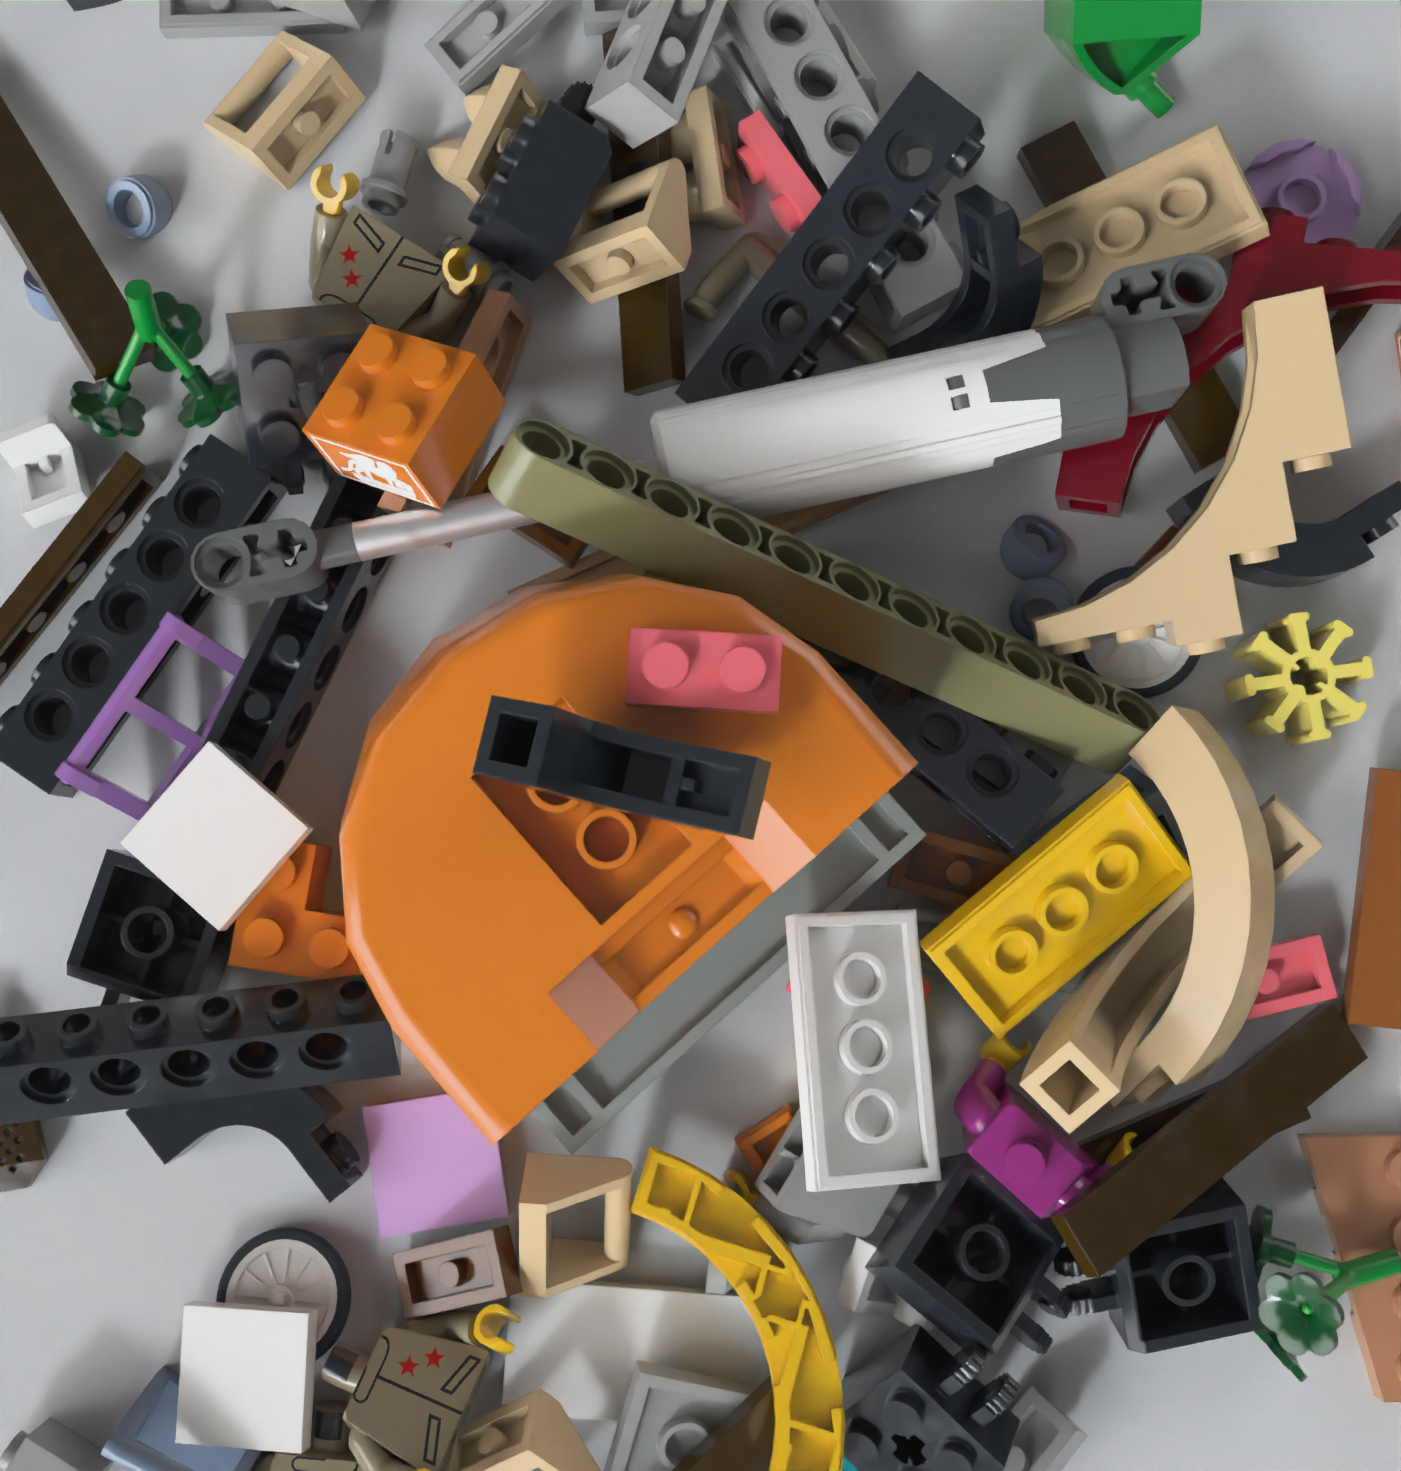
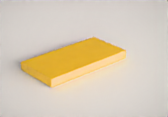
(1058, 906)

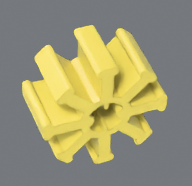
(1301, 705)

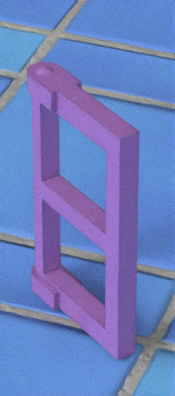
(74, 770)

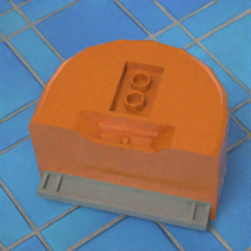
(571, 945)

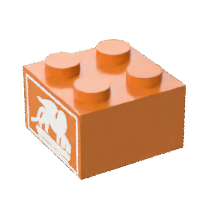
(405, 415)

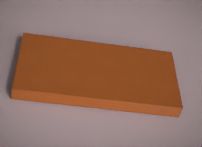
(1374, 950)

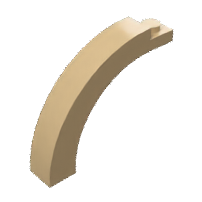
(1231, 904)
(1101, 1022)

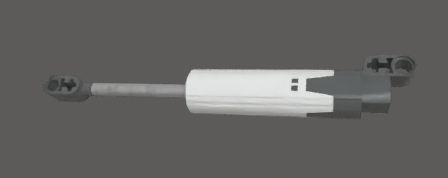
(833, 430)

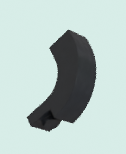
(998, 280)
(1320, 548)
(621, 768)
(290, 1115)

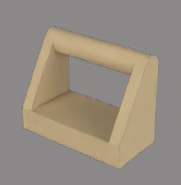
(299, 118)
(636, 248)
(559, 1181)
(522, 1438)

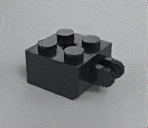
(545, 185)
(269, 360)
(118, 944)
(1007, 1251)
(1182, 1282)
(927, 1409)

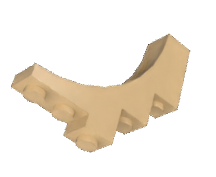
(1286, 414)

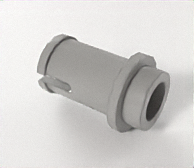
(390, 171)
(500, 277)

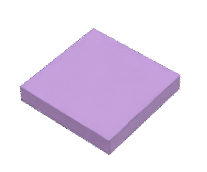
(432, 1166)

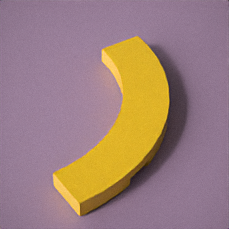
(775, 1293)

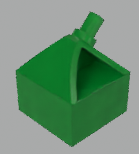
(1123, 42)

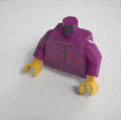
(1018, 1140)

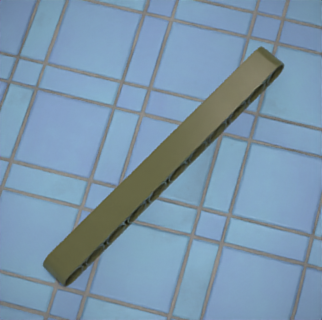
(816, 594)

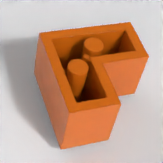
(287, 927)

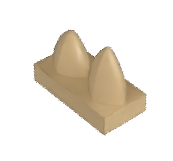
(494, 115)
(707, 141)

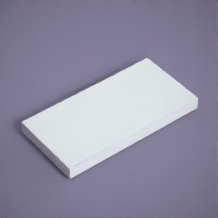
(862, 1049)
(590, 1336)

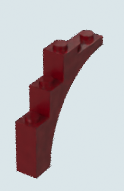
(1100, 475)

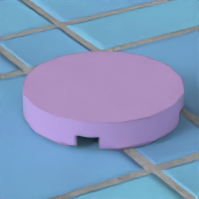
(1310, 185)

